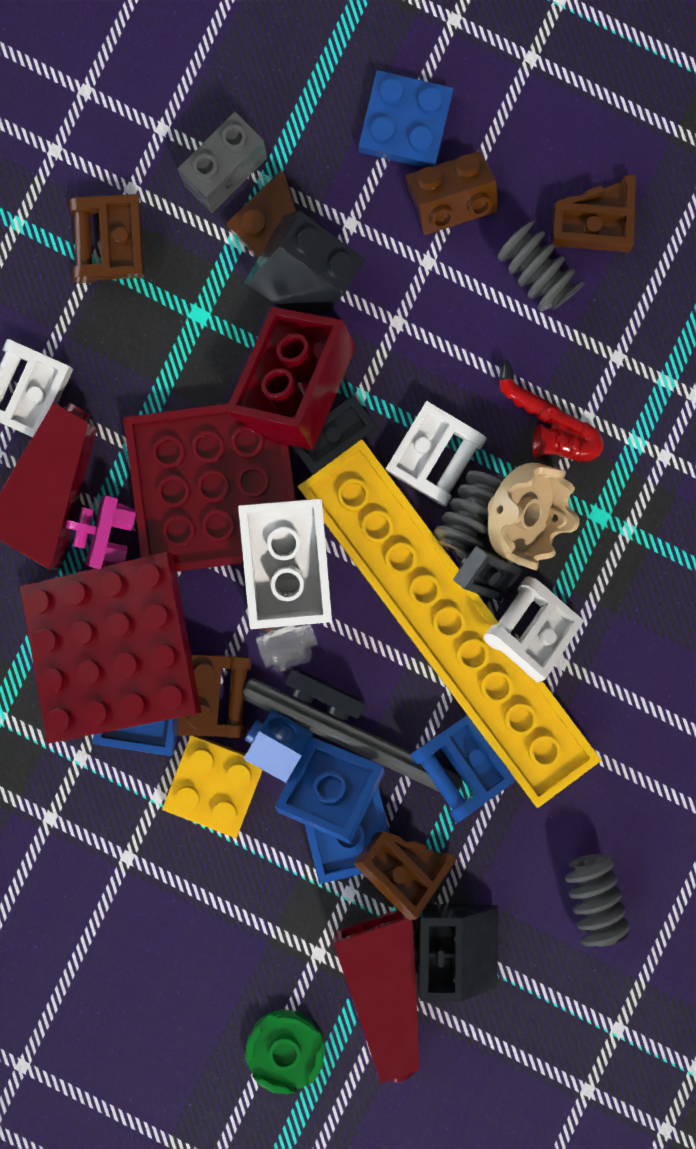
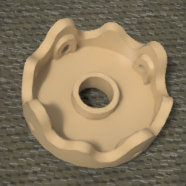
(527, 511)

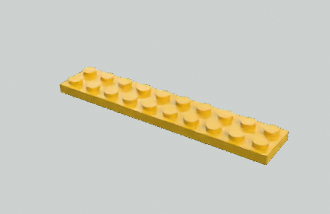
(448, 623)

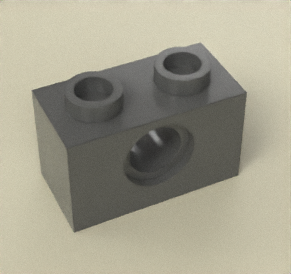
(223, 162)

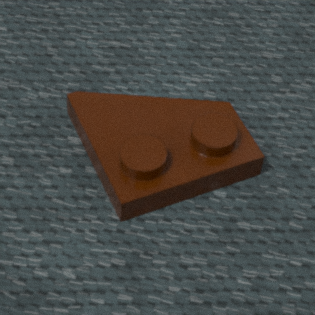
(261, 215)
(597, 219)
(404, 871)

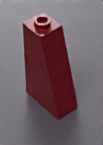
(47, 486)
(382, 983)

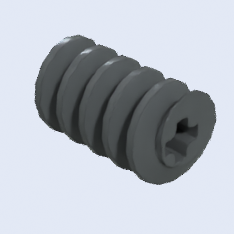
(539, 268)
(468, 514)
(600, 900)

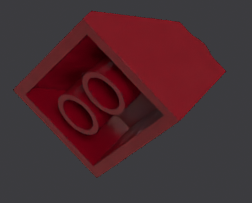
(292, 376)

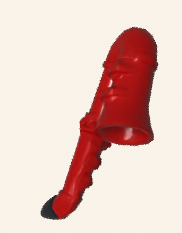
(567, 434)

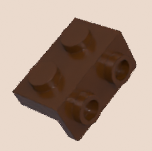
(453, 192)

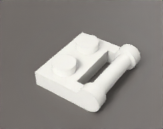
(36, 390)
(423, 448)
(544, 637)

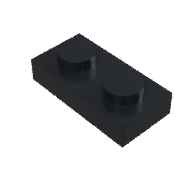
(340, 431)
(487, 574)
(339, 702)

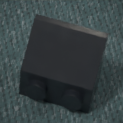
(303, 267)

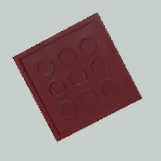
(193, 475)
(110, 648)

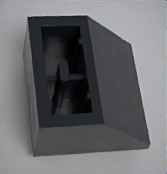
(457, 951)

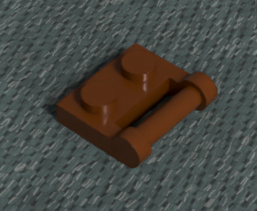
(119, 237)
(208, 679)

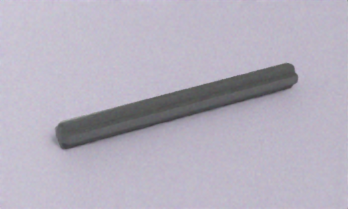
(340, 732)

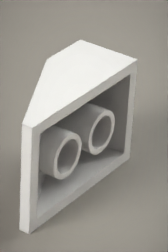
(285, 563)

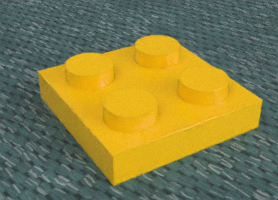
(212, 786)

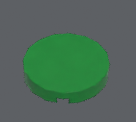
(285, 1051)

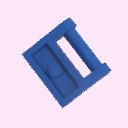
(474, 762)

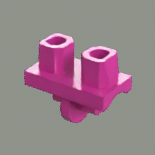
(108, 514)

